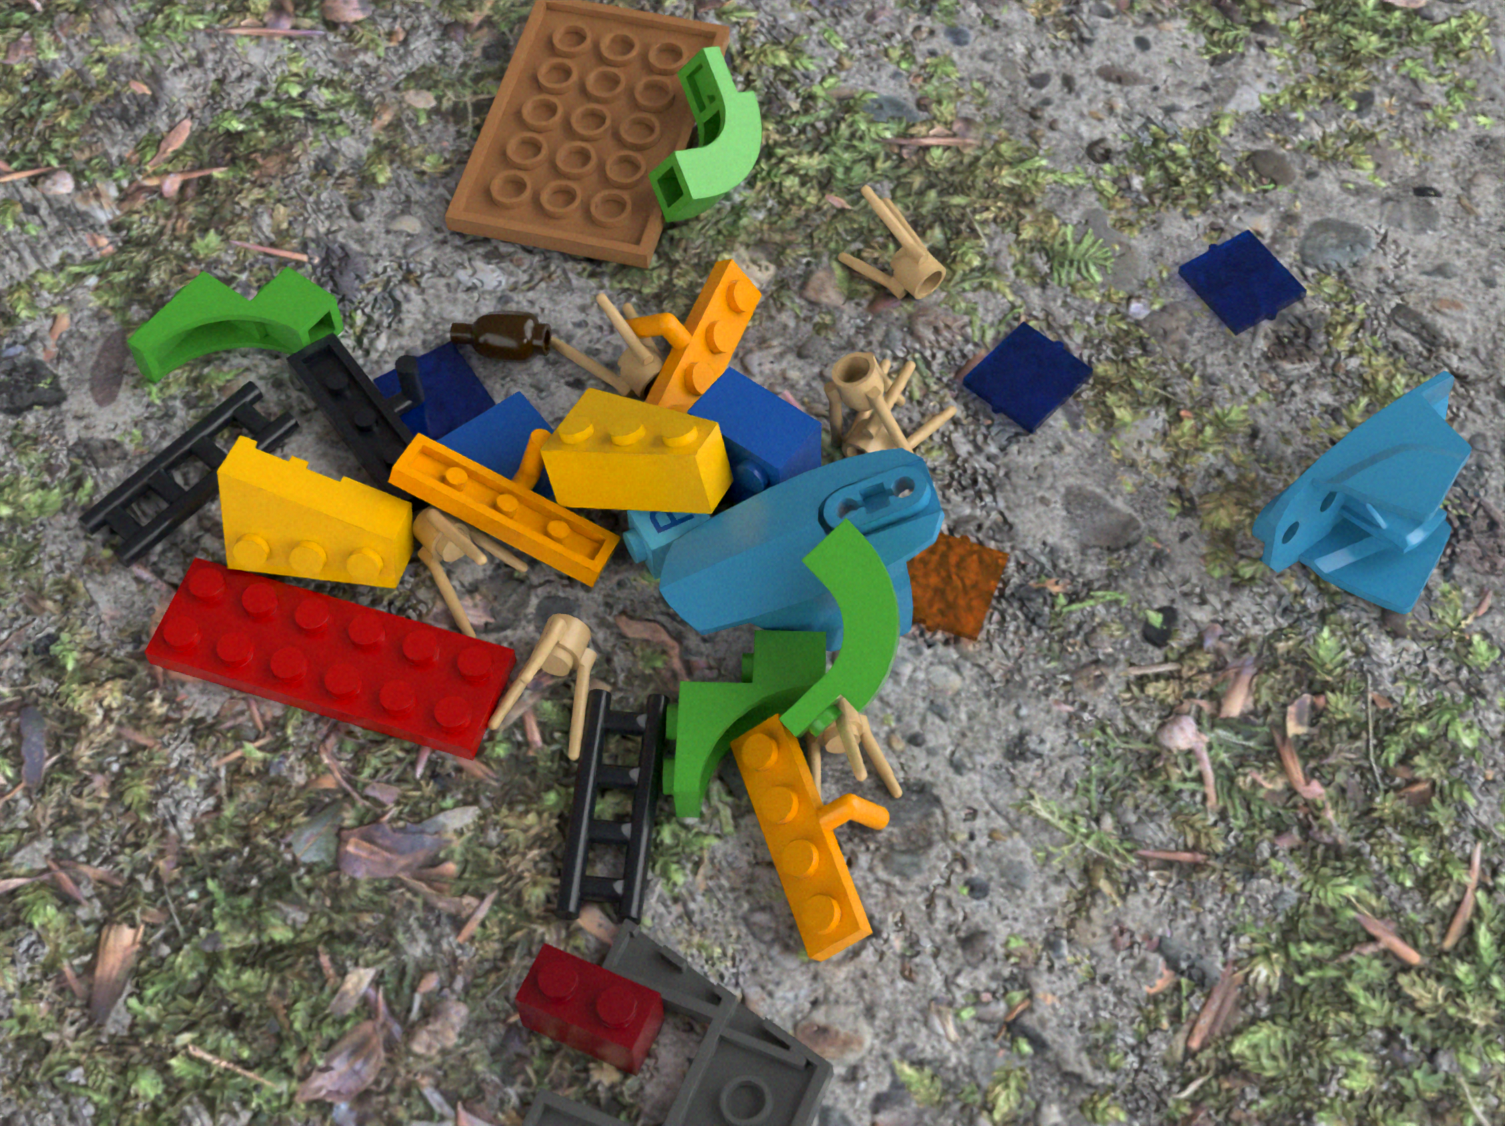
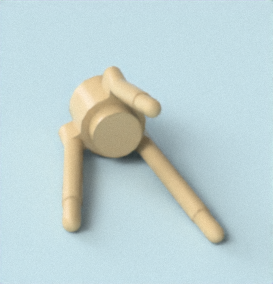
(913, 265)
(638, 363)
(860, 386)
(868, 430)
(450, 539)
(557, 652)
(845, 736)

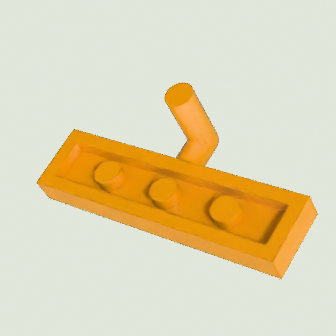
(705, 341)
(506, 506)
(803, 837)

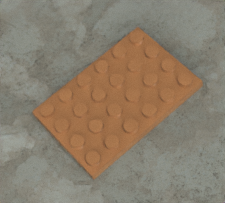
(579, 130)

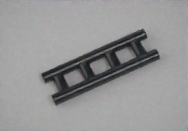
(181, 502)
(634, 834)

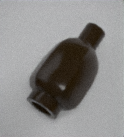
(505, 336)

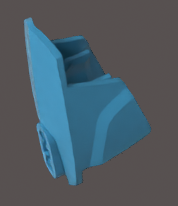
(1373, 502)
(749, 557)

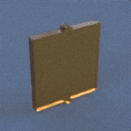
(955, 585)

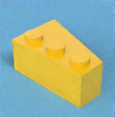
(636, 457)
(308, 524)

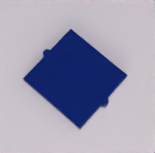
(1242, 282)
(1027, 377)
(450, 390)

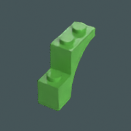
(214, 318)
(718, 712)

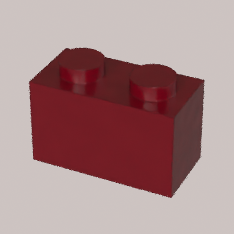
(590, 1009)

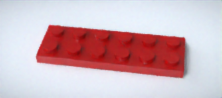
(332, 657)

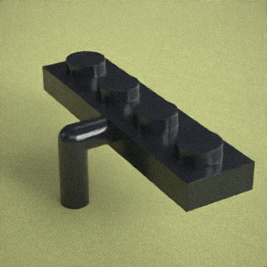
(358, 409)

